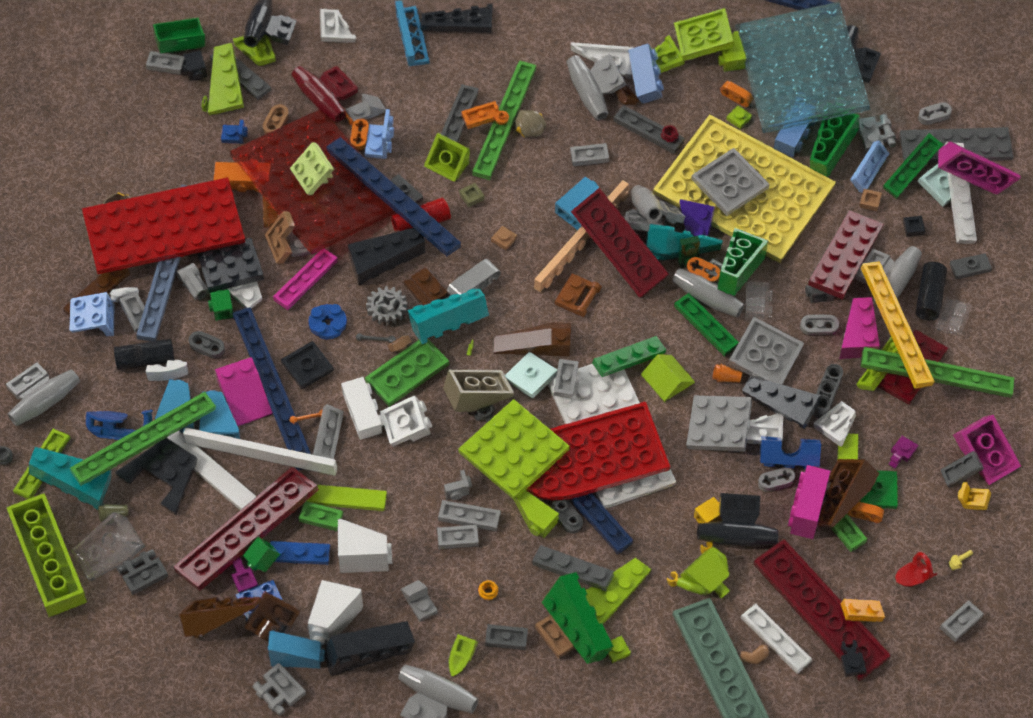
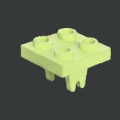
(312, 169)

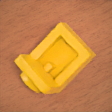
(974, 498)

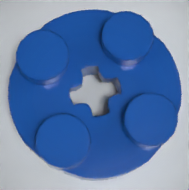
(331, 312)

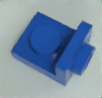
(234, 133)

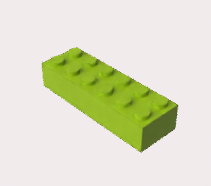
(46, 555)

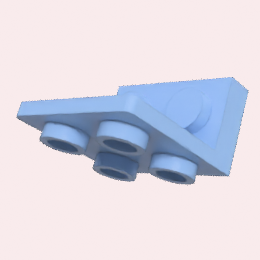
(379, 138)
(92, 313)

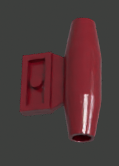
(326, 90)

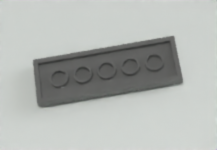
(986, 142)

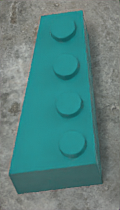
(55, 470)

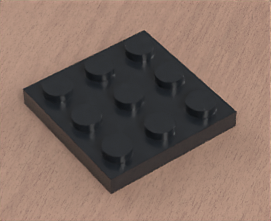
(230, 266)

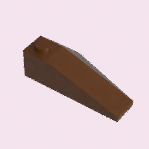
(849, 484)

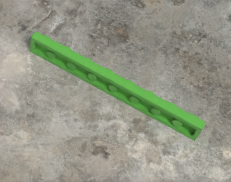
(499, 133)
(941, 373)
(142, 438)

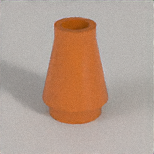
(726, 374)

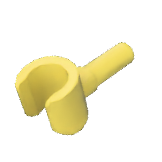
(955, 562)

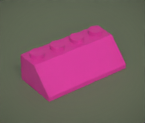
(975, 168)

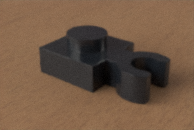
(852, 662)

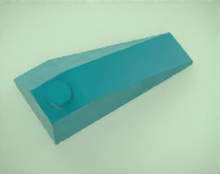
(665, 242)

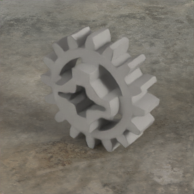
(386, 303)

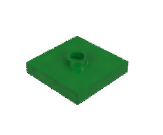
(883, 491)

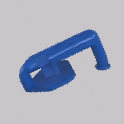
(109, 421)

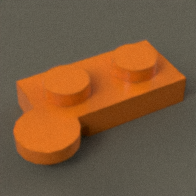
(484, 114)

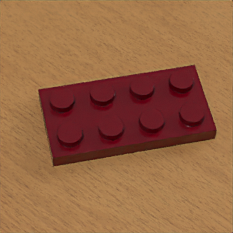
(902, 386)

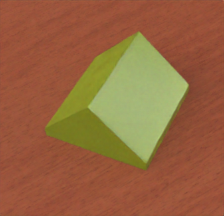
(447, 157)
(666, 376)

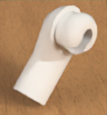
(122, 292)

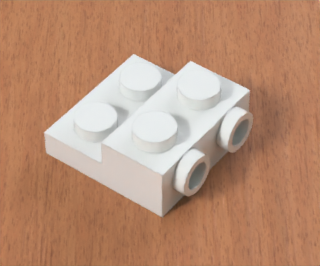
(406, 421)

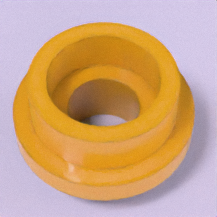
(488, 585)

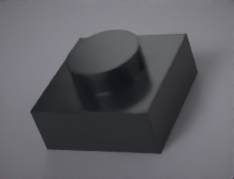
(913, 226)

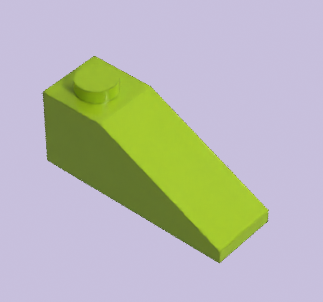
(536, 514)

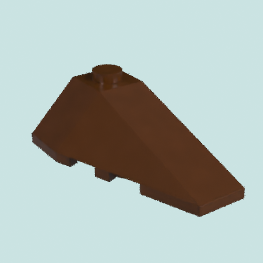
(542, 340)
(210, 613)

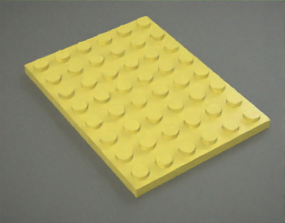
(775, 214)

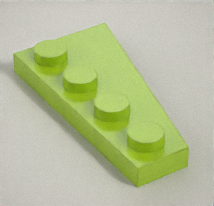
(225, 83)
(623, 583)

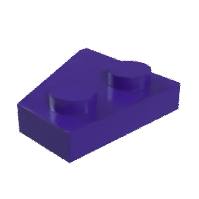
(697, 217)

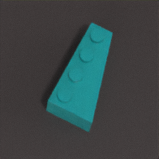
(447, 314)

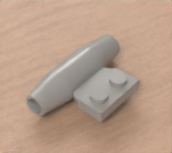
(593, 83)
(653, 209)
(897, 272)
(707, 291)
(38, 392)
(433, 695)

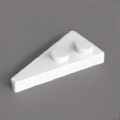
(596, 52)

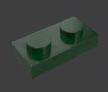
(688, 249)

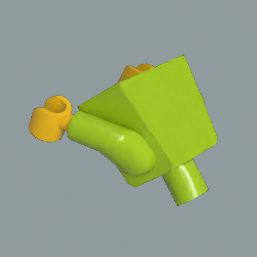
(705, 573)

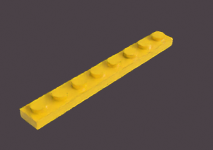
(897, 325)

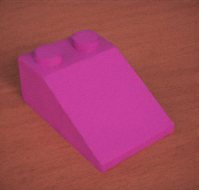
(243, 391)
(991, 447)

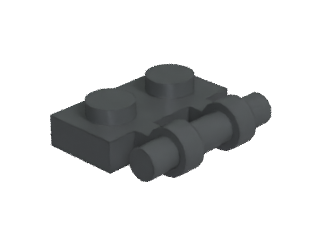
(144, 576)

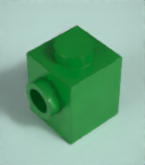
(221, 305)
(261, 555)

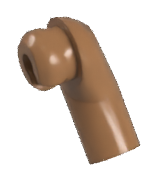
(756, 656)

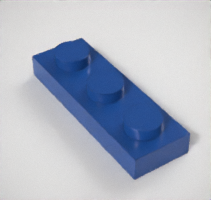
(302, 552)

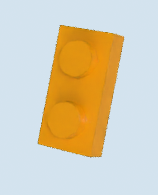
(862, 610)

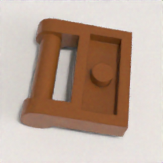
(572, 292)

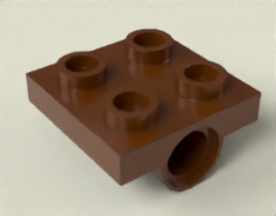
(271, 615)

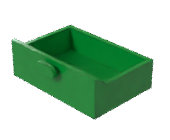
(179, 35)

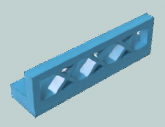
(411, 50)

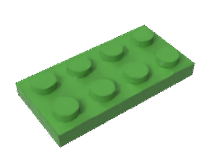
(406, 371)

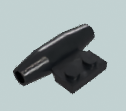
(263, 23)
(866, 58)
(738, 523)

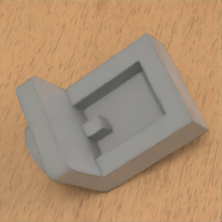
(458, 489)

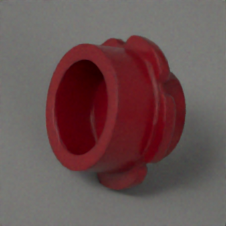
(672, 130)

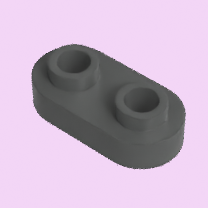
(207, 345)
(566, 515)

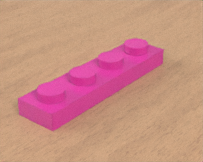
(305, 279)

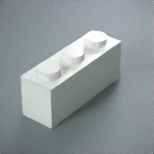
(362, 408)

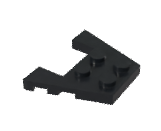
(168, 464)

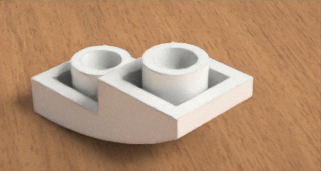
(173, 370)

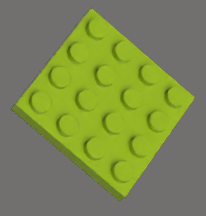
(514, 449)

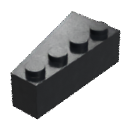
(384, 253)
(367, 646)

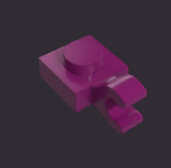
(903, 450)
(243, 578)

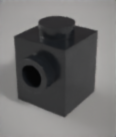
(194, 66)

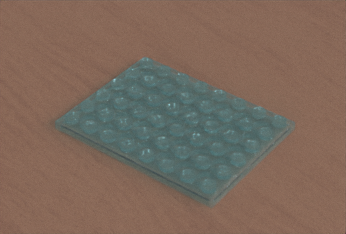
(802, 67)

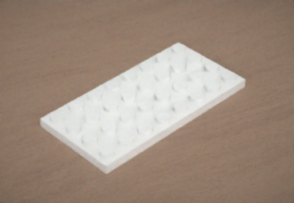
(599, 395)

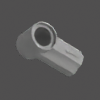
(192, 280)

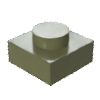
(471, 195)

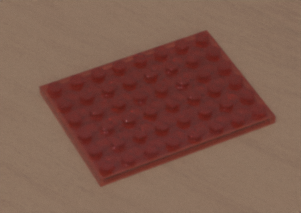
(335, 207)

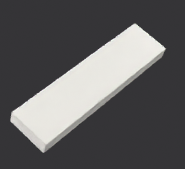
(776, 638)

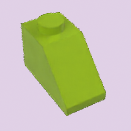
(734, 57)

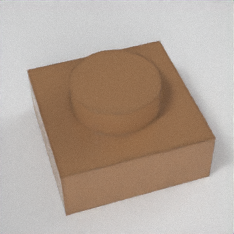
(870, 200)
(504, 238)
(400, 344)

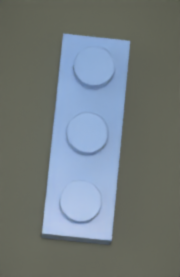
(869, 166)

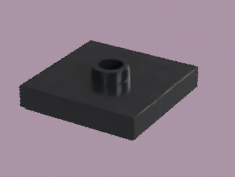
(307, 365)

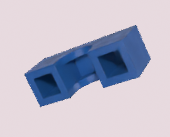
(807, 454)

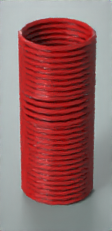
(437, 209)

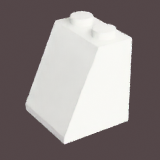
(362, 549)
(333, 610)

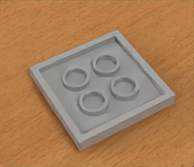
(730, 181)
(765, 352)
(719, 423)

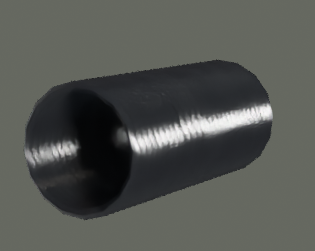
(931, 294)
(152, 353)

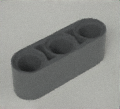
(830, 384)

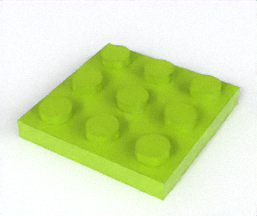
(704, 34)

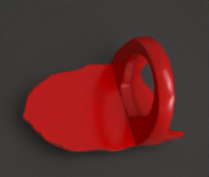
(915, 572)

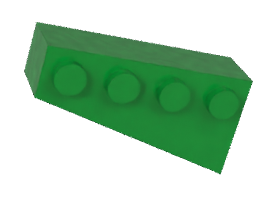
(832, 142)
(741, 260)
(577, 618)

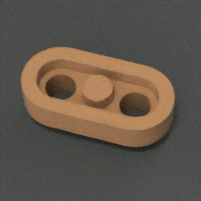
(273, 120)

